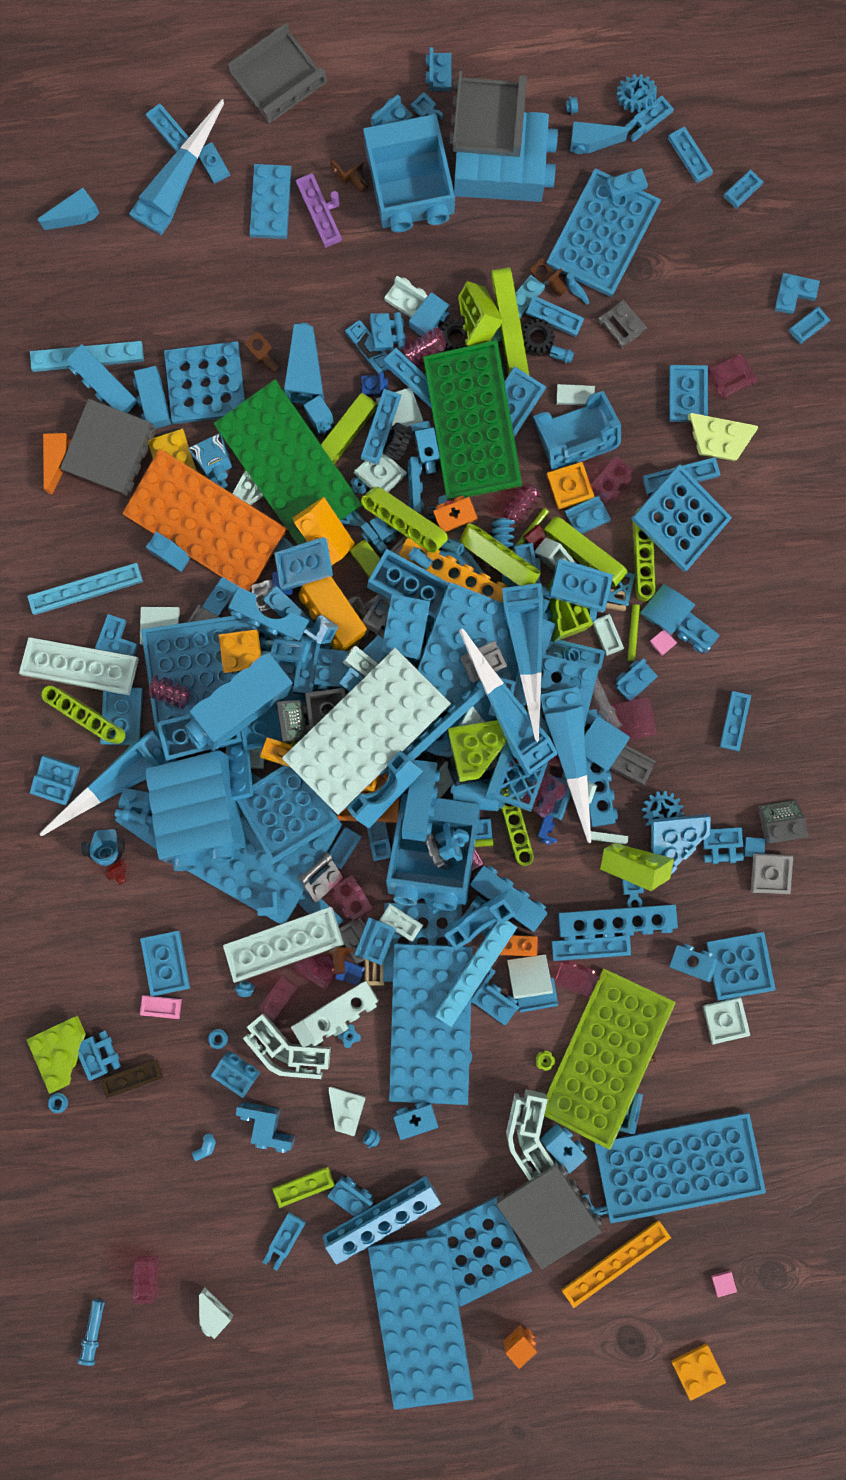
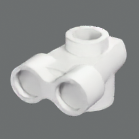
(260, 591)

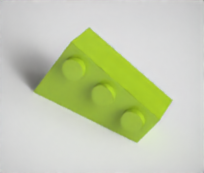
(480, 314)
(568, 618)
(637, 866)

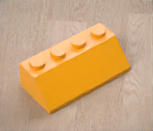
(326, 599)

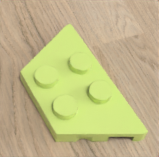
(720, 437)

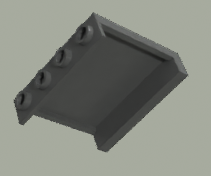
(276, 73)
(488, 116)
(108, 447)
(550, 1215)

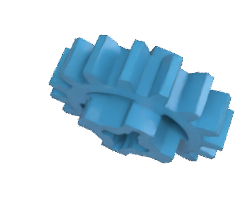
(636, 93)
(661, 803)

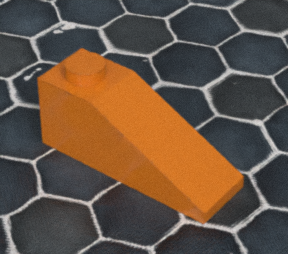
(54, 452)

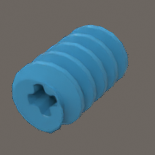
(501, 530)

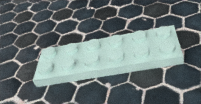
(79, 666)
(283, 945)

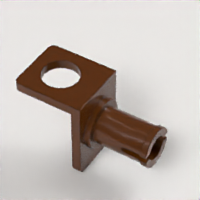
(353, 174)
(550, 278)
(264, 353)
(338, 958)

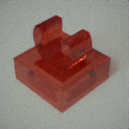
(117, 871)

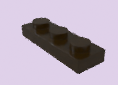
(131, 1078)

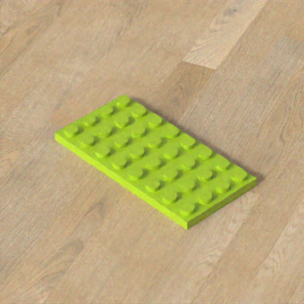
(607, 1058)

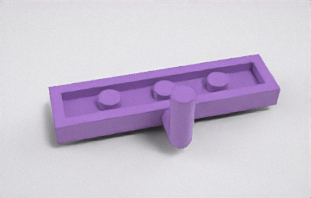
(320, 209)

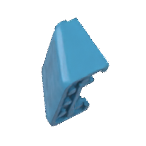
(579, 433)

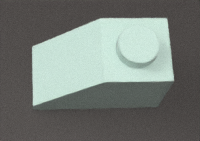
(550, 552)
(212, 1314)

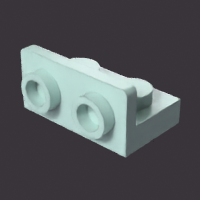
(405, 296)

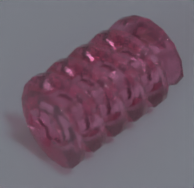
(425, 346)
(521, 503)
(170, 693)

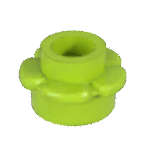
(545, 1065)

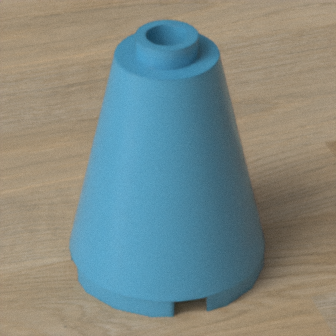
(476, 793)

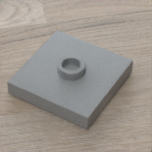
(771, 873)

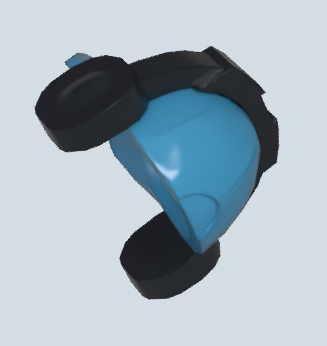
(104, 848)

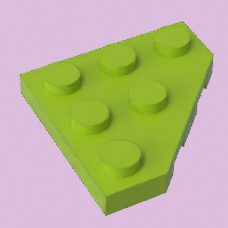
(475, 747)
(57, 1052)

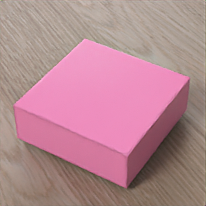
(663, 642)
(724, 1283)

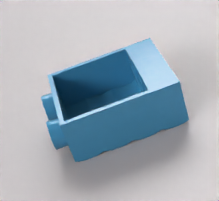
(409, 172)
(511, 176)
(237, 703)
(194, 810)
(413, 872)

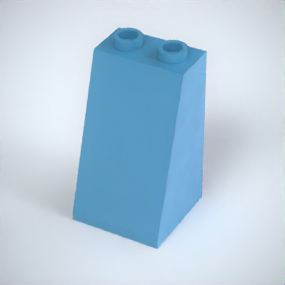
(303, 371)

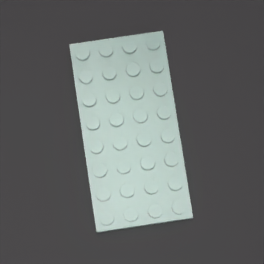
(366, 731)

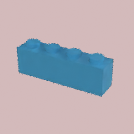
(99, 378)
(419, 803)

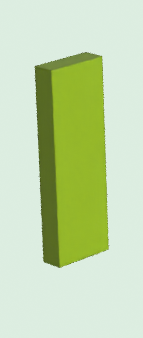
(303, 1187)

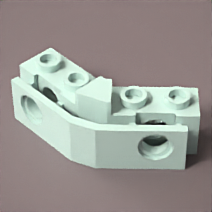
(333, 1016)
(283, 1050)
(529, 1132)

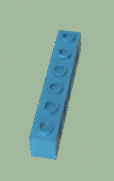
(597, 817)
(666, 912)
(381, 1220)

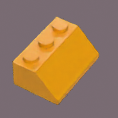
(321, 521)

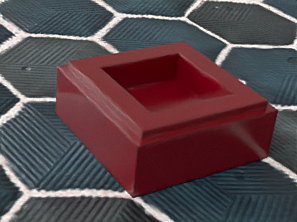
(535, 536)

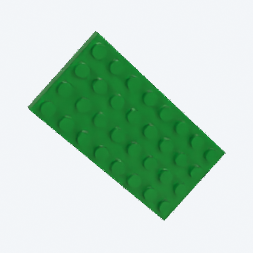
(472, 421)
(284, 457)

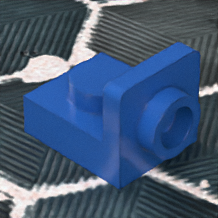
(374, 384)
(546, 827)

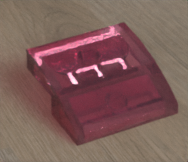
(636, 718)

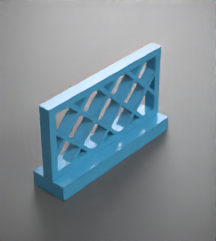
(500, 775)

